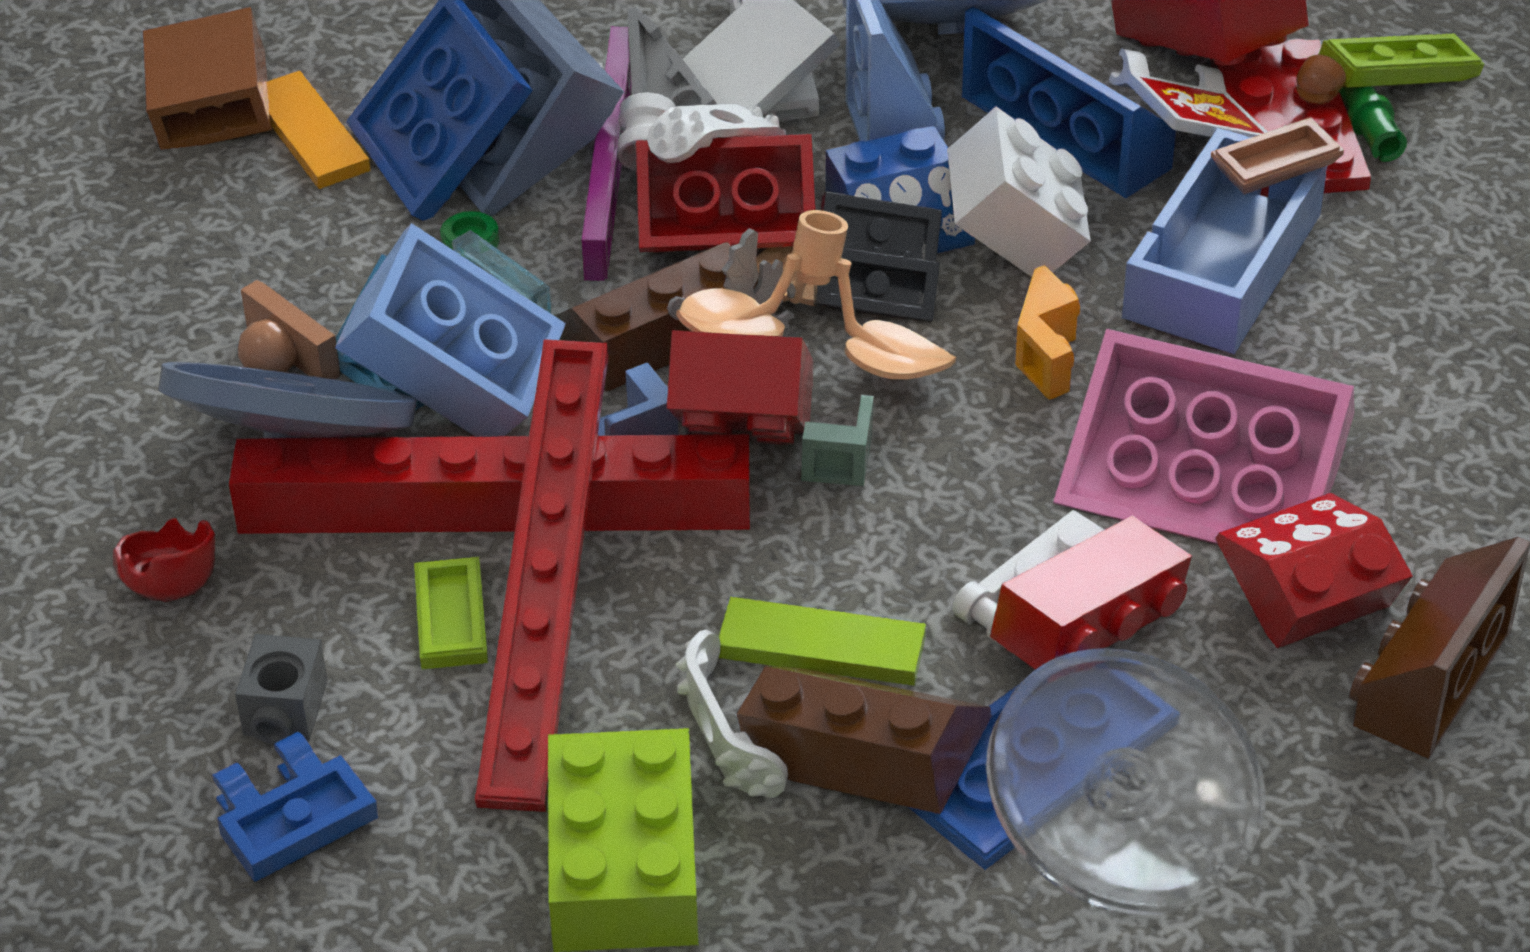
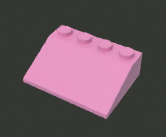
(1200, 438)

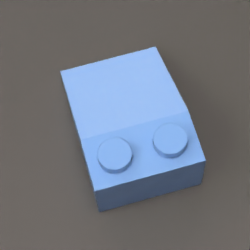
(882, 79)

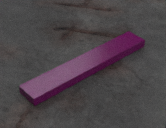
(606, 168)

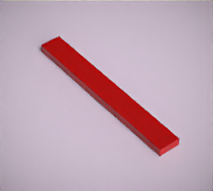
(542, 577)

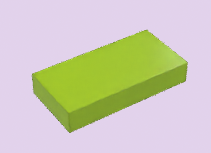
(450, 613)

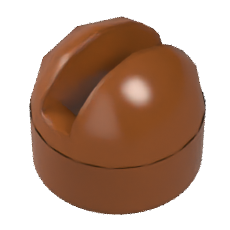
(1320, 80)

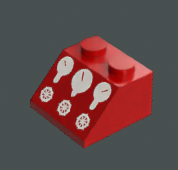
(1314, 567)

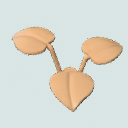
(816, 257)

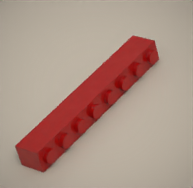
(478, 484)

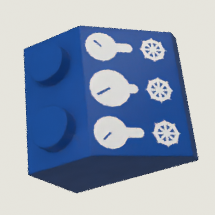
(903, 170)

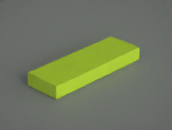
(1403, 59)
(822, 640)

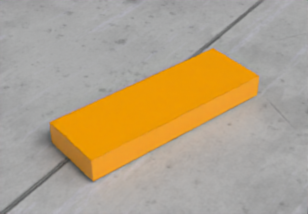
(313, 132)

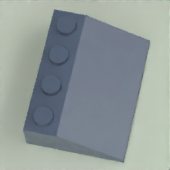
(559, 116)

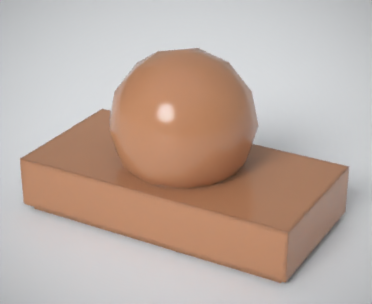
(284, 336)

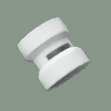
(635, 119)

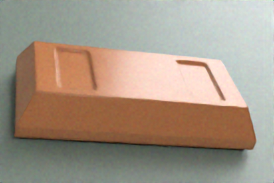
(1277, 155)

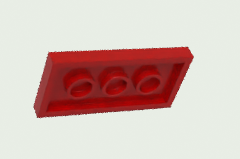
(1268, 92)

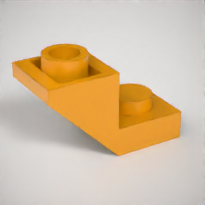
(1045, 331)

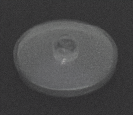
(1125, 781)

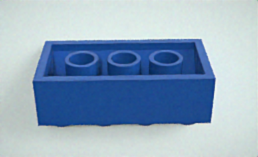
(1066, 107)

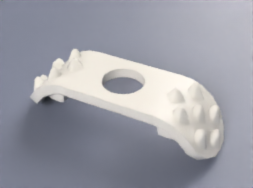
(687, 128)
(741, 762)

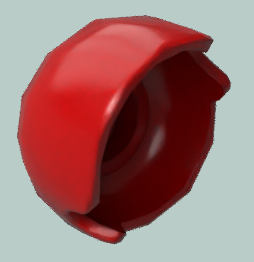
(166, 562)

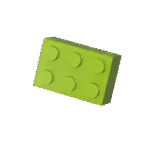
(621, 840)

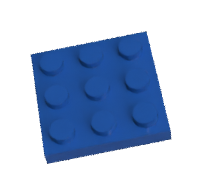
(438, 107)

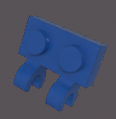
(295, 818)

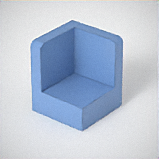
(646, 407)

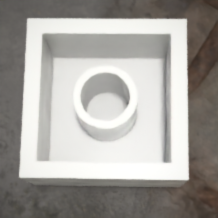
(1018, 193)

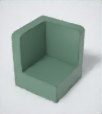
(838, 451)

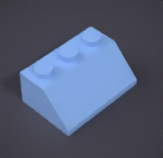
(450, 335)

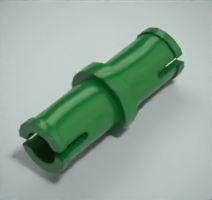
(1374, 119)

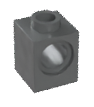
(281, 687)

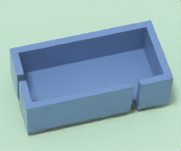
(1218, 252)

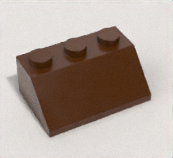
(636, 315)
(1440, 647)
(863, 735)

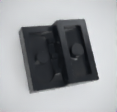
(890, 257)

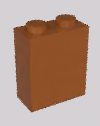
(206, 80)

